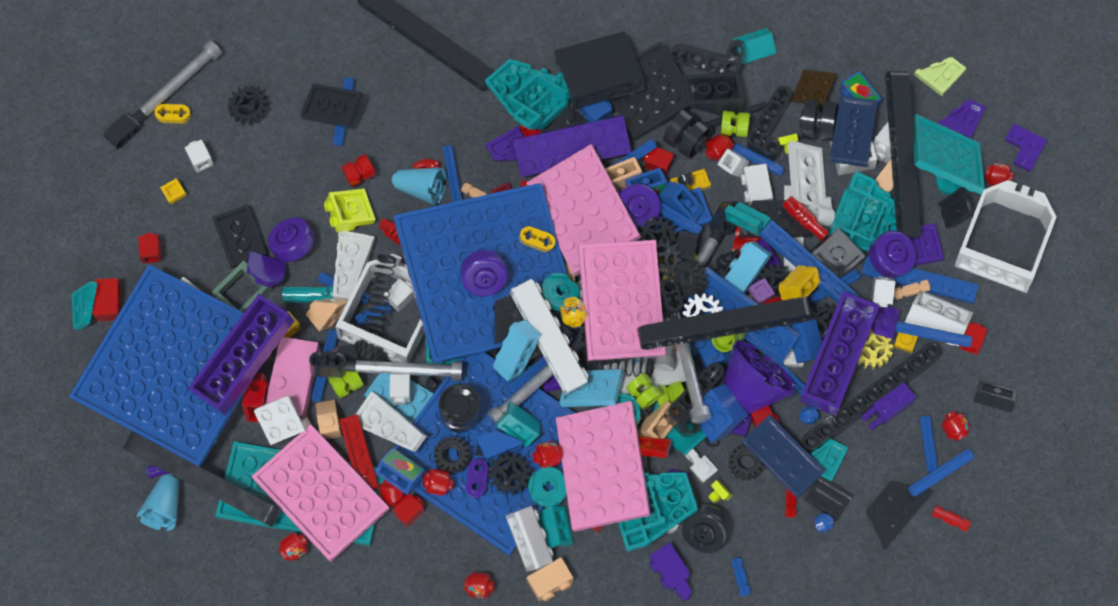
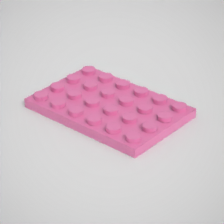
(584, 205)
(619, 296)
(602, 466)
(320, 493)

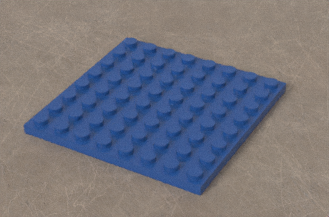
(444, 235)
(153, 358)
(486, 514)

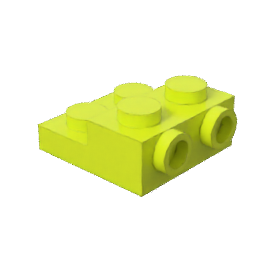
(349, 209)

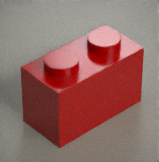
(107, 299)

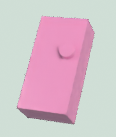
(292, 373)

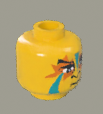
(573, 312)

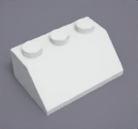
(938, 314)
(529, 538)

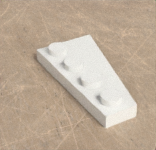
(352, 257)
(388, 423)

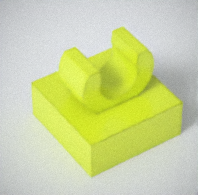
(787, 139)
(720, 492)

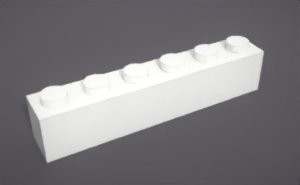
(552, 342)

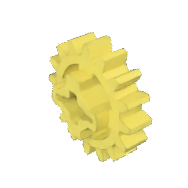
(880, 348)

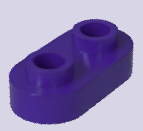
(476, 477)

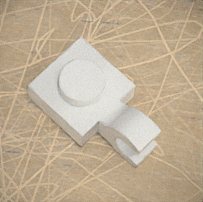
(701, 468)

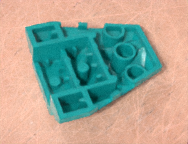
(529, 94)
(864, 211)
(669, 505)

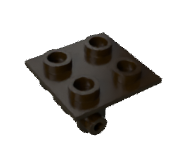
(814, 86)

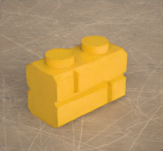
(799, 282)

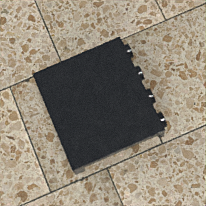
(600, 70)

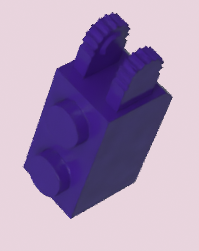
(890, 406)
(671, 570)

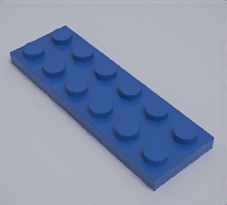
(774, 342)

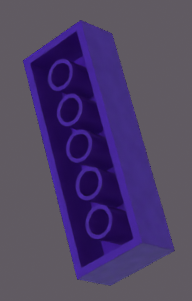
(546, 149)
(839, 353)
(241, 354)

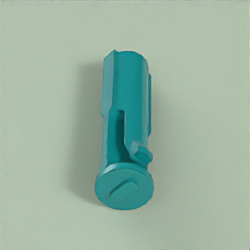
(306, 294)

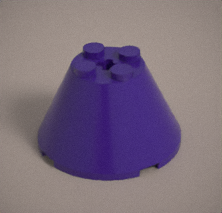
(754, 379)

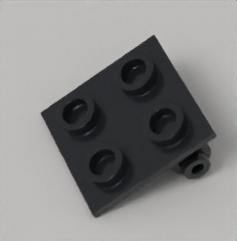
(723, 263)

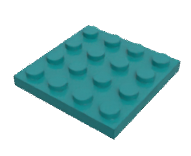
(948, 154)

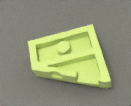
(941, 75)

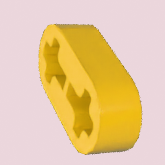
(173, 113)
(535, 243)

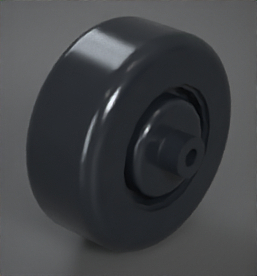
(707, 529)

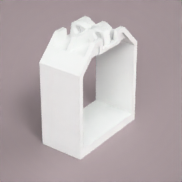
(995, 269)
(351, 333)

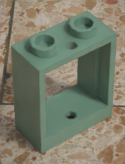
(231, 278)

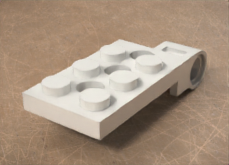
(814, 173)

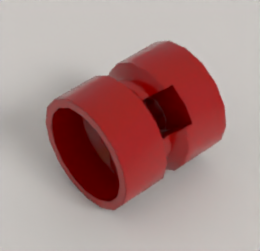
(358, 170)

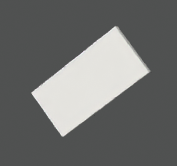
(658, 378)

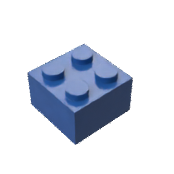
(725, 413)

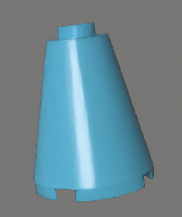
(421, 183)
(161, 504)

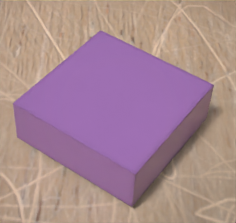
(761, 291)

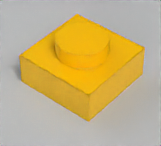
(173, 191)
(905, 342)

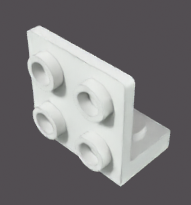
(280, 420)

